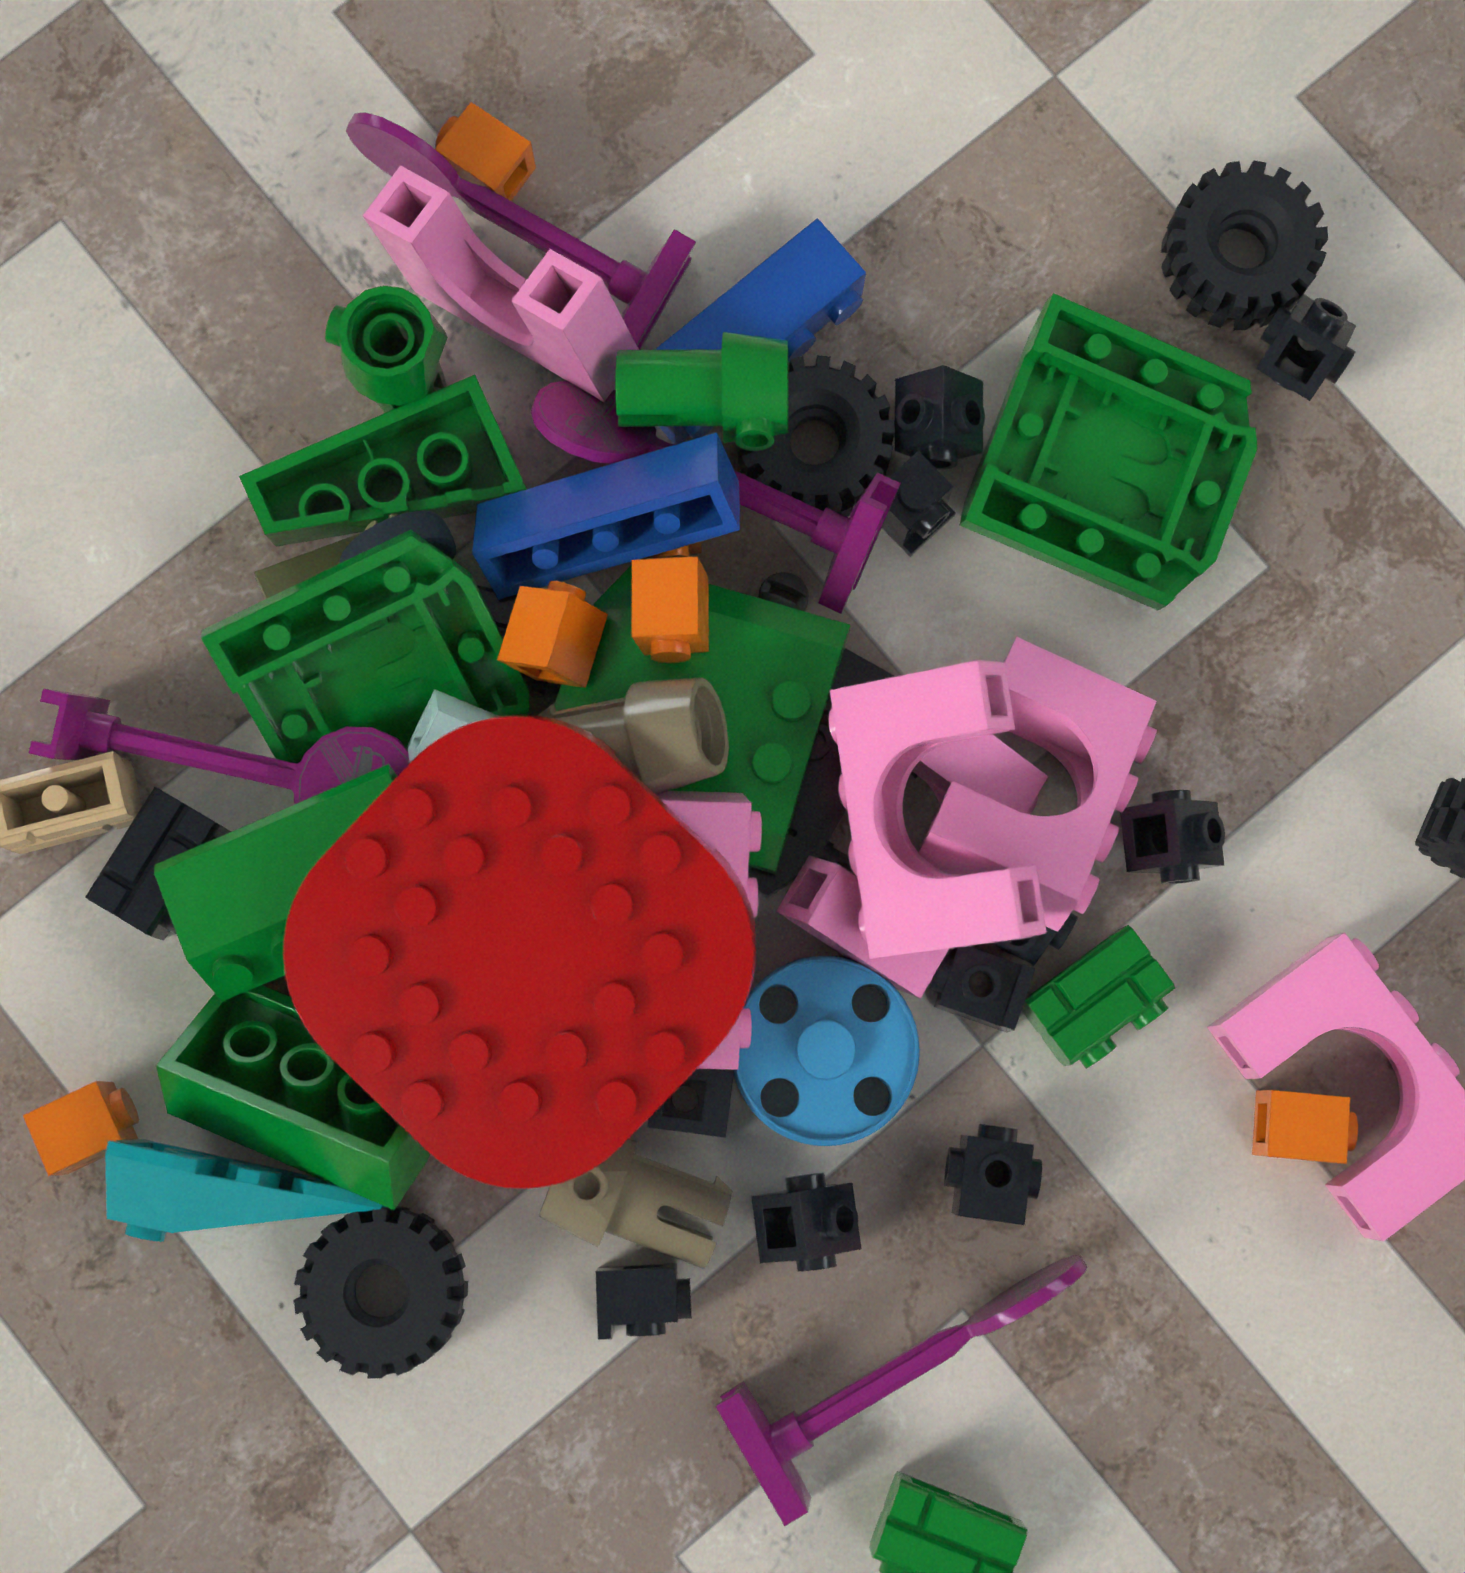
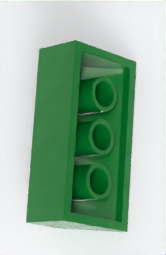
(239, 888)
(266, 1084)

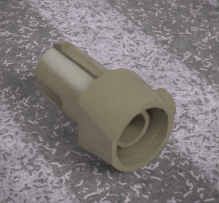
(660, 730)
(624, 1201)

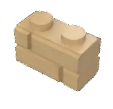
(67, 802)

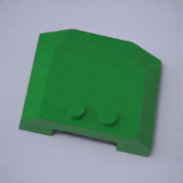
(1114, 456)
(365, 648)
(772, 682)

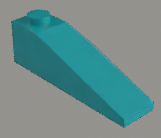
(183, 1190)

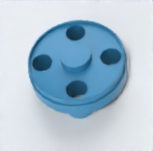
(828, 1051)

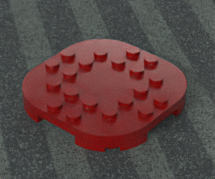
(520, 951)

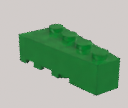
(419, 457)

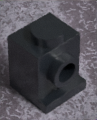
(919, 504)
(1007, 995)
(709, 1114)
(640, 1299)

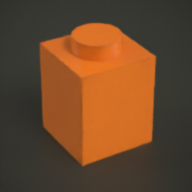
(486, 151)
(670, 608)
(553, 634)
(80, 1124)
(1303, 1126)

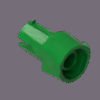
(388, 346)
(729, 387)

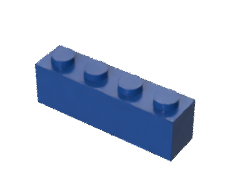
(782, 298)
(607, 516)

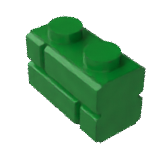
(1099, 997)
(942, 1532)

